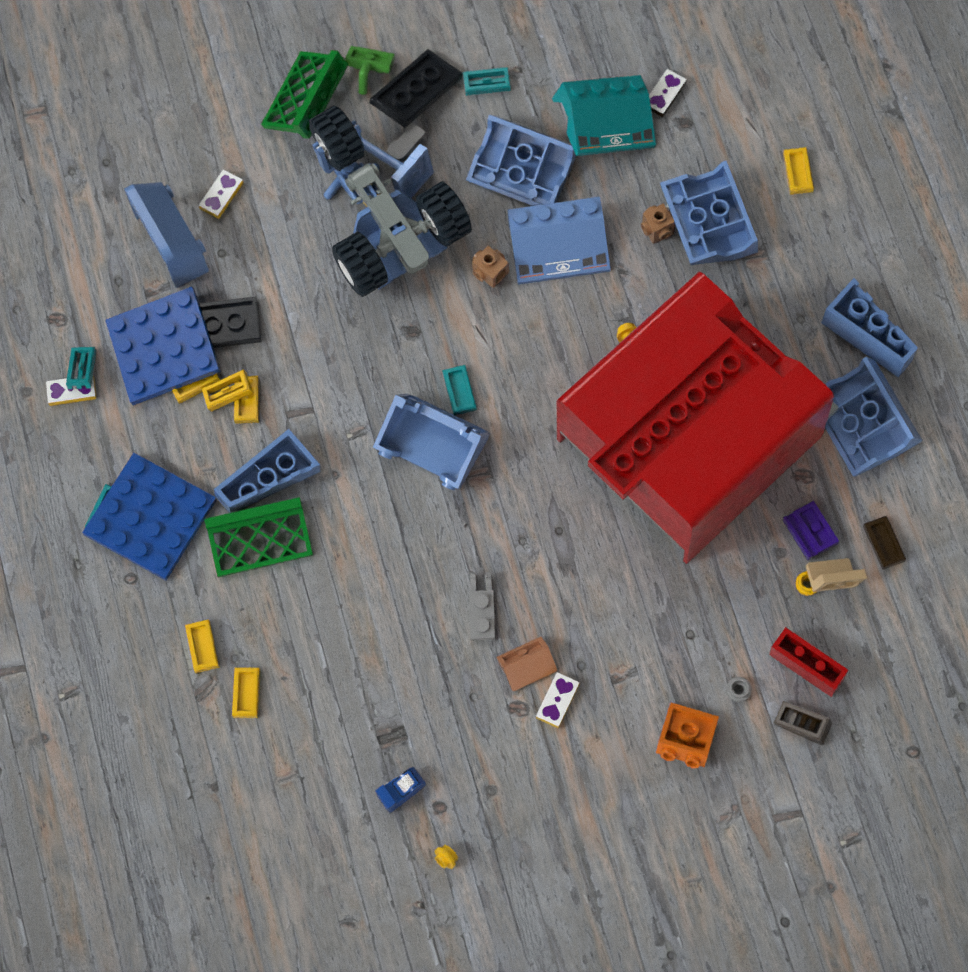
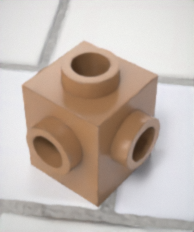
(657, 223)
(490, 266)

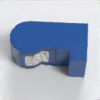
(400, 789)

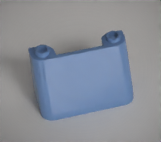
(431, 439)

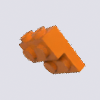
(687, 735)

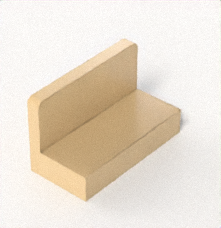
(834, 575)

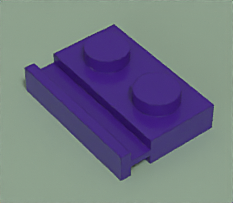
(810, 530)

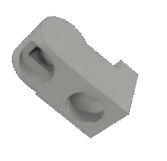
(407, 142)

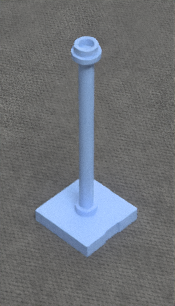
(408, 175)

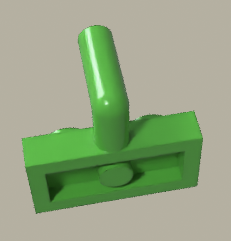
(368, 60)

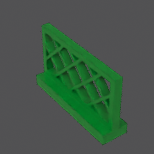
(315, 97)
(255, 516)

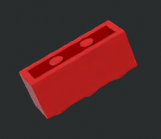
(808, 662)

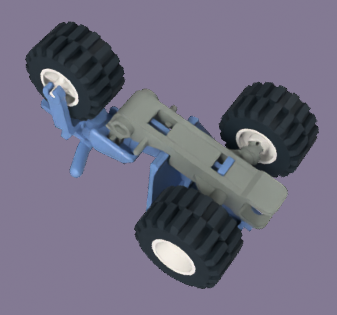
(394, 230)

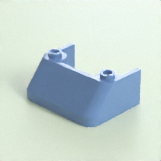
(168, 231)

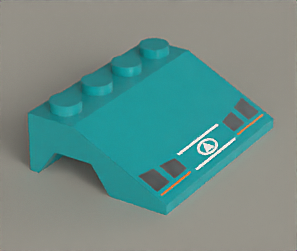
(607, 114)

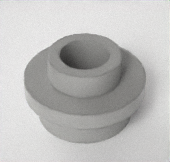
(739, 682)

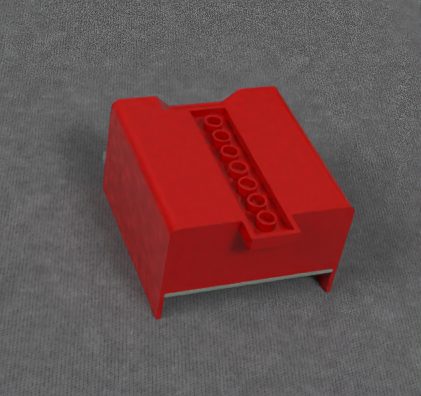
(694, 414)

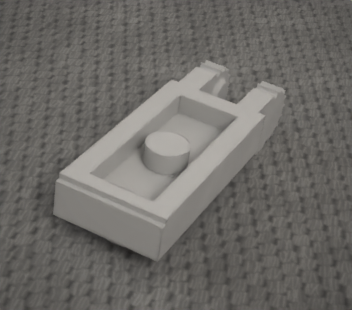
(481, 609)

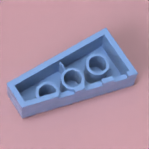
(869, 329)
(268, 472)

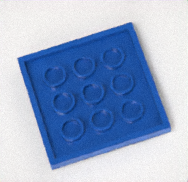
(162, 346)
(149, 516)

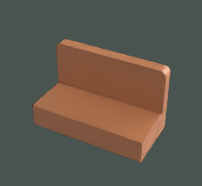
(527, 663)

